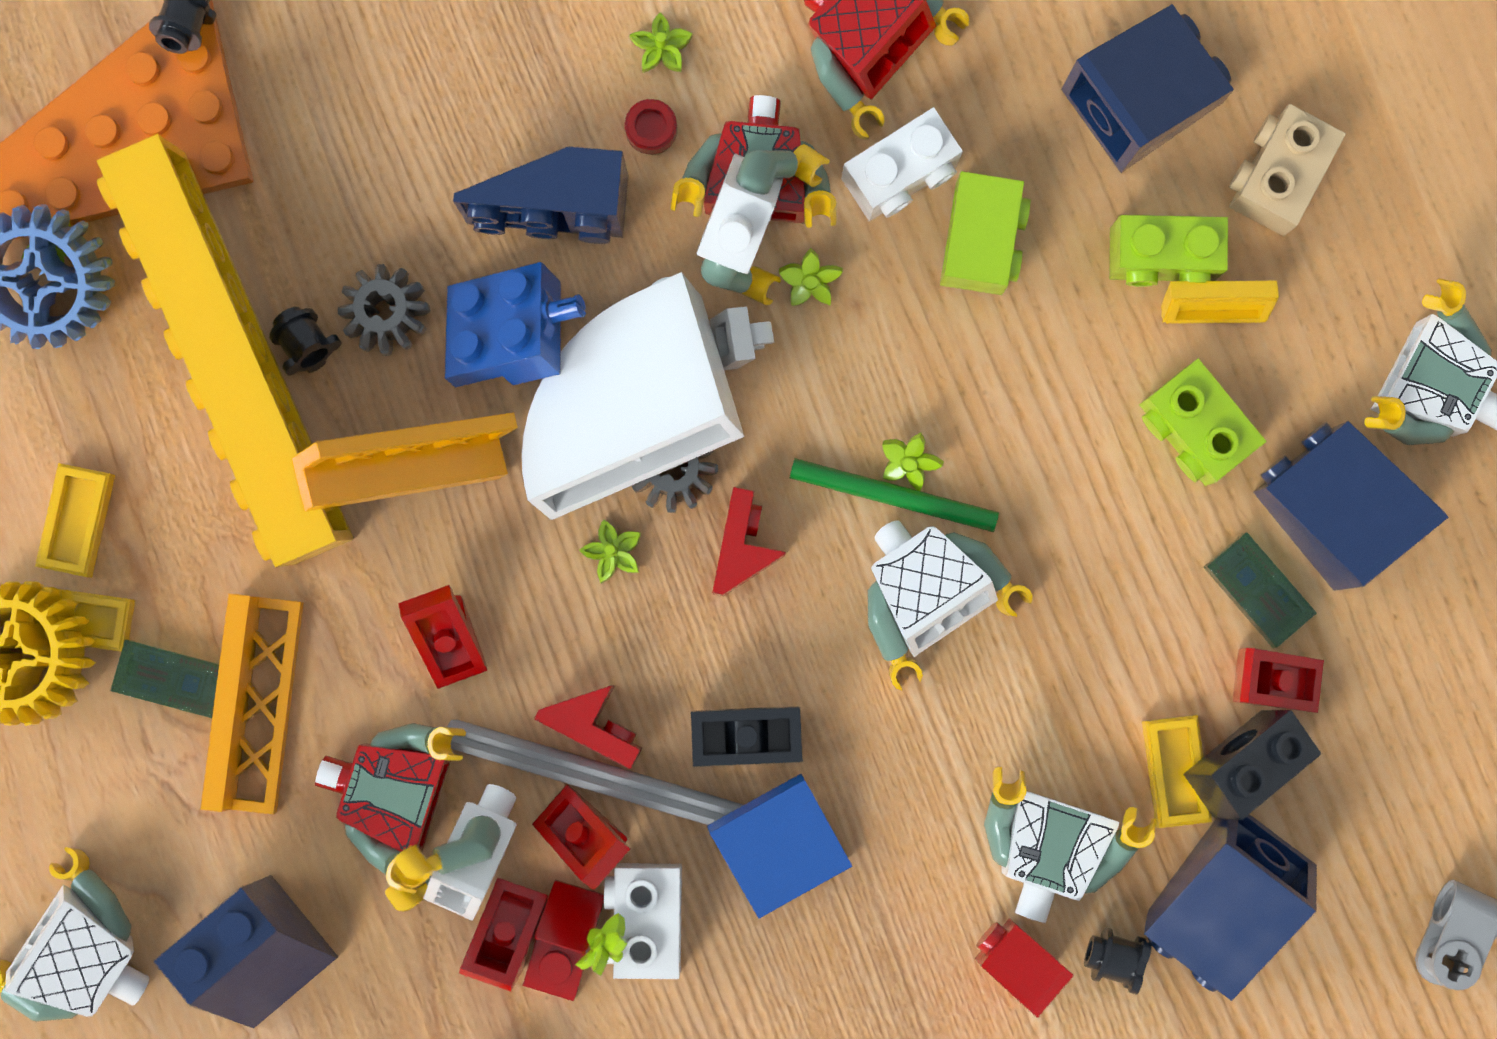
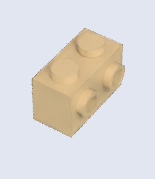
(1286, 169)

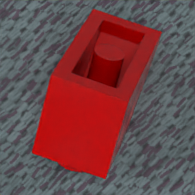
(1022, 966)

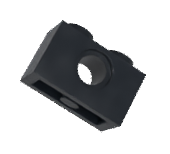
(746, 736)
(1252, 764)

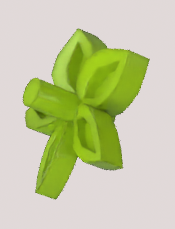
(661, 45)
(810, 279)
(909, 460)
(612, 551)
(605, 944)

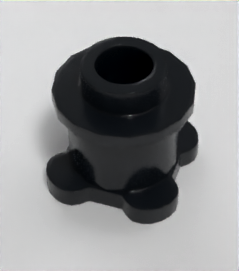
(180, 24)
(302, 340)
(1118, 959)

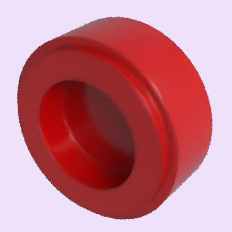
(651, 126)

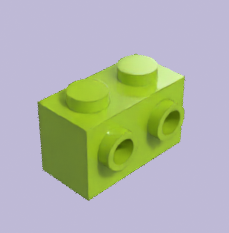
(983, 233)
(1168, 249)
(1200, 424)

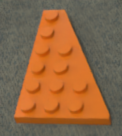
(117, 104)

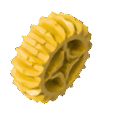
(31, 612)

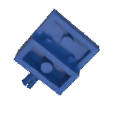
(507, 326)

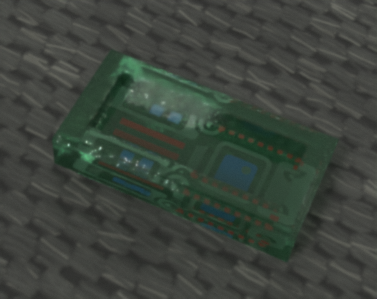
(1260, 590)
(166, 678)

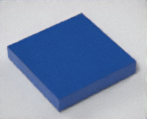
(779, 846)

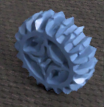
(85, 276)

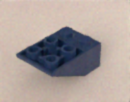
(562, 192)

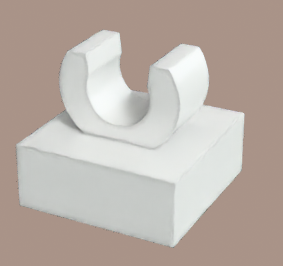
(738, 338)

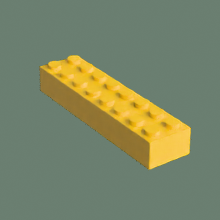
(220, 344)

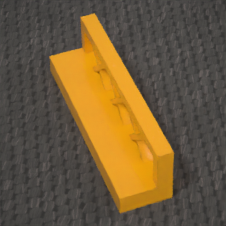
(402, 461)
(232, 701)

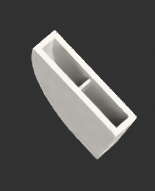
(629, 402)

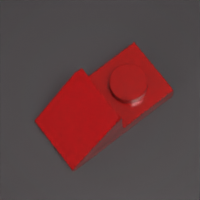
(738, 560)
(443, 635)
(1278, 680)
(578, 720)
(582, 836)
(504, 935)
(563, 939)

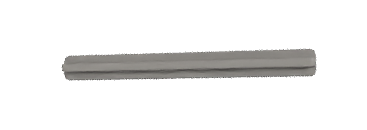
(590, 774)

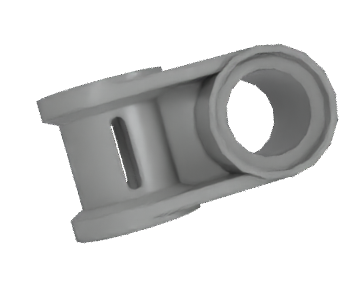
(1461, 928)

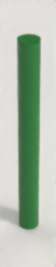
(894, 495)

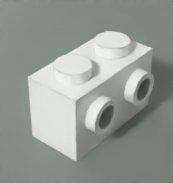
(902, 165)
(651, 907)

